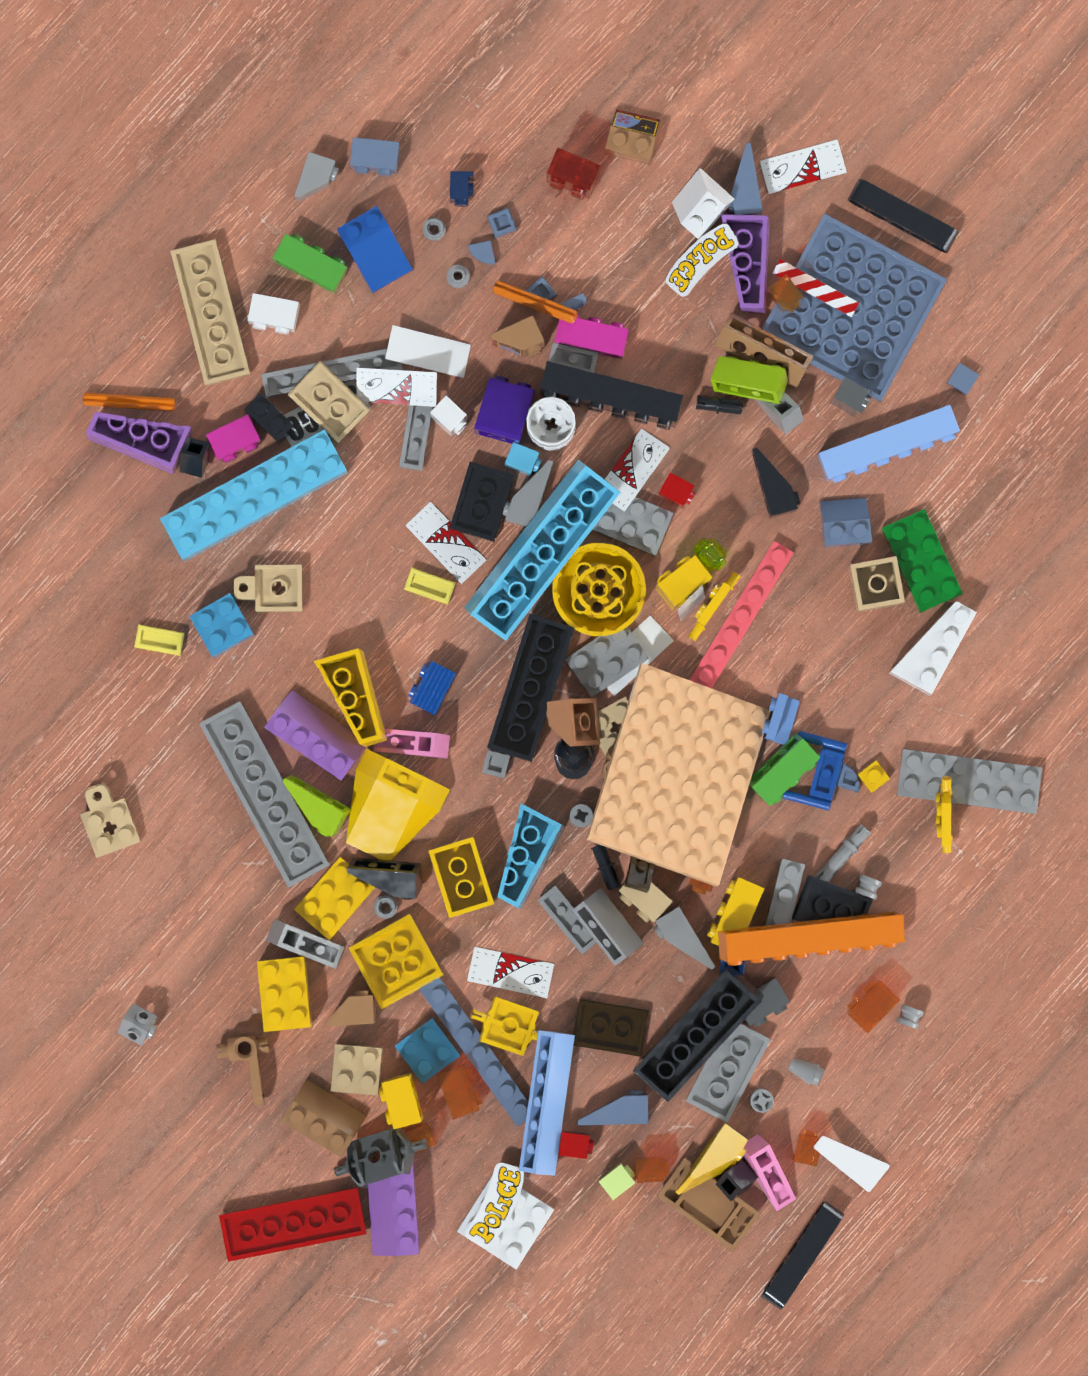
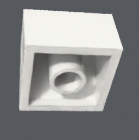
(701, 203)

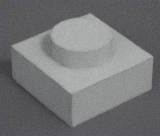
(496, 764)

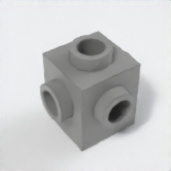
(138, 1024)

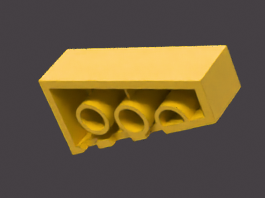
(354, 693)

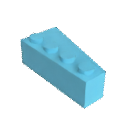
(529, 851)

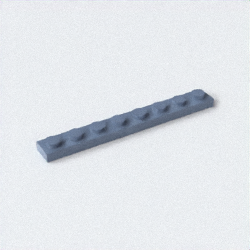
(477, 1052)

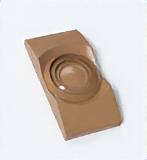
(710, 1208)

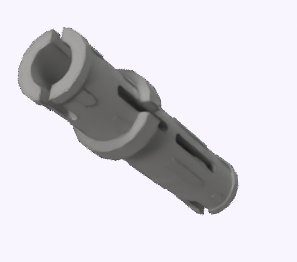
(848, 848)

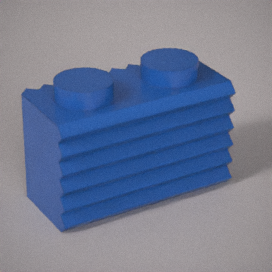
(432, 687)

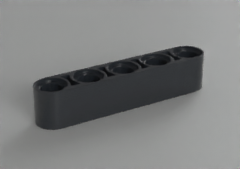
(903, 216)
(802, 1255)

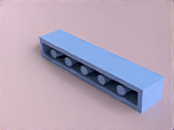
(888, 443)
(546, 1102)

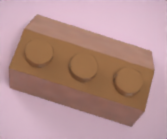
(323, 1118)

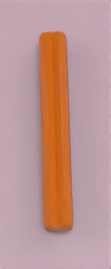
(535, 302)
(129, 401)

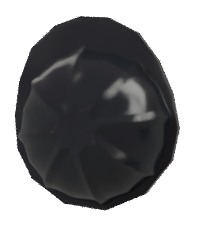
(573, 761)

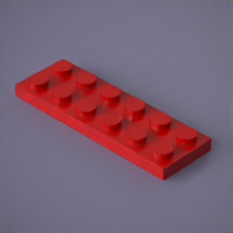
(292, 1224)

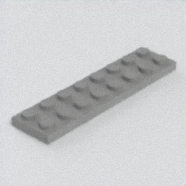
(264, 794)

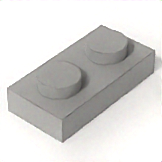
(573, 357)

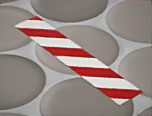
(816, 288)

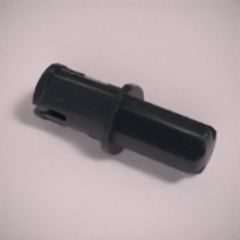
(719, 405)
(606, 867)

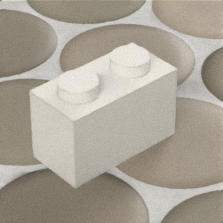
(273, 313)
(449, 417)

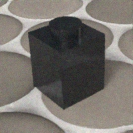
(194, 457)
(736, 1180)

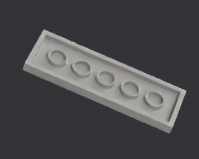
(973, 781)

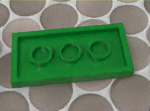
(922, 561)

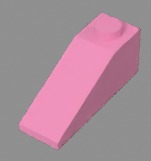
(414, 743)
(771, 1178)

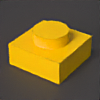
(873, 776)

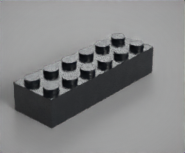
(611, 394)
(530, 688)
(698, 1032)

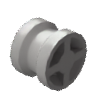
(581, 815)
(868, 887)
(910, 1016)
(763, 1101)

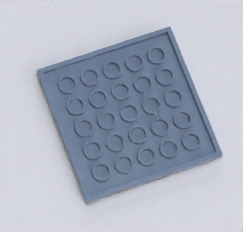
(891, 309)

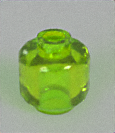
(710, 554)

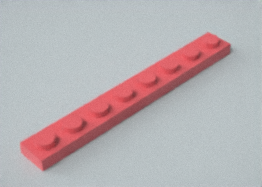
(742, 615)

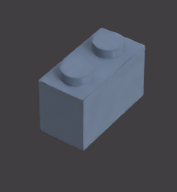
(374, 156)

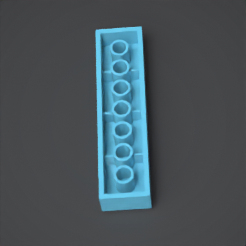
(254, 495)
(542, 550)

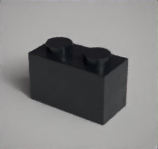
(269, 418)

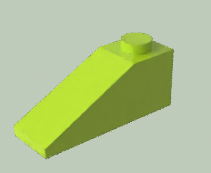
(319, 808)

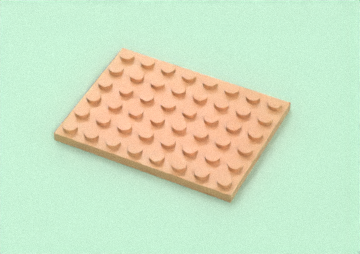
(678, 775)

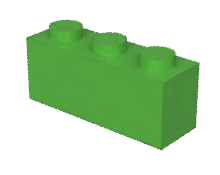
(310, 263)
(783, 769)

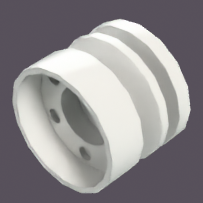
(546, 411)

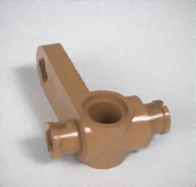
(231, 1050)

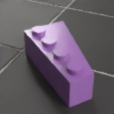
(750, 259)
(141, 439)

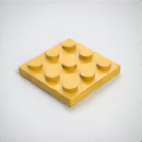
(395, 961)

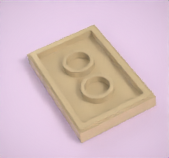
(329, 401)

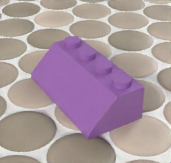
(315, 735)
(394, 1216)

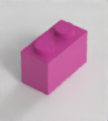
(234, 438)

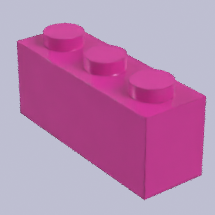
(593, 336)

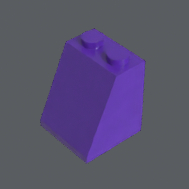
(504, 410)

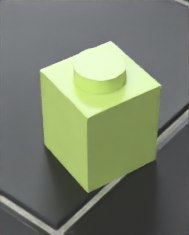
(617, 1180)

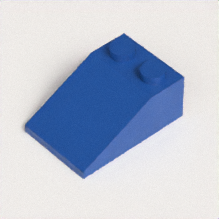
(374, 249)

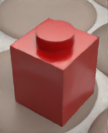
(677, 490)
(575, 1145)

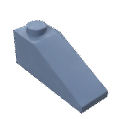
(745, 188)
(623, 1110)

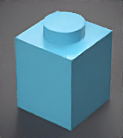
(523, 459)

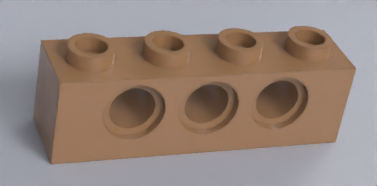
(756, 344)

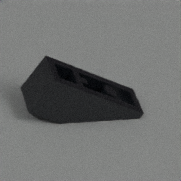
(775, 489)
(391, 877)

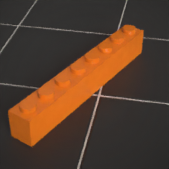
(811, 937)

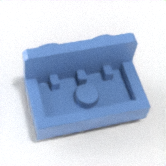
(781, 719)

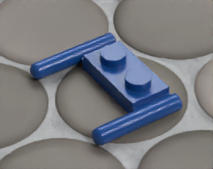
(825, 775)

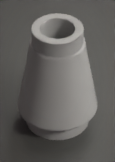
(807, 1071)

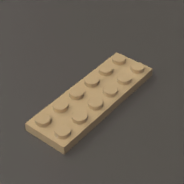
(210, 312)

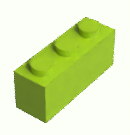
(749, 379)

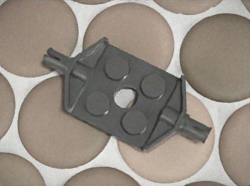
(395, 1157)

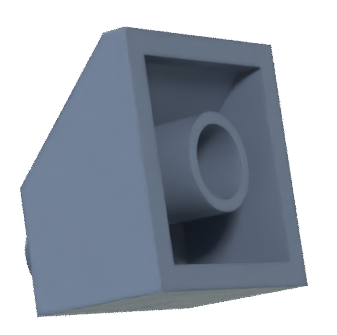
(845, 522)

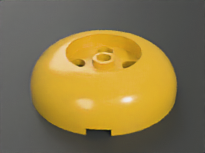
(621, 572)

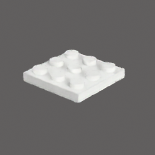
(520, 1231)

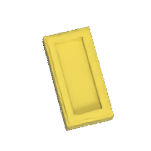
(429, 586)
(159, 640)

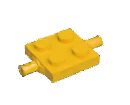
(706, 612)
(943, 814)
(507, 1025)

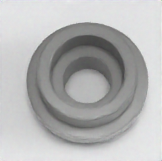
(434, 222)
(458, 283)
(393, 907)

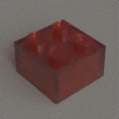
(573, 174)

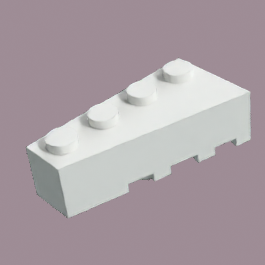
(930, 656)

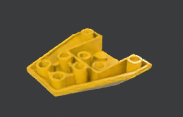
(390, 806)

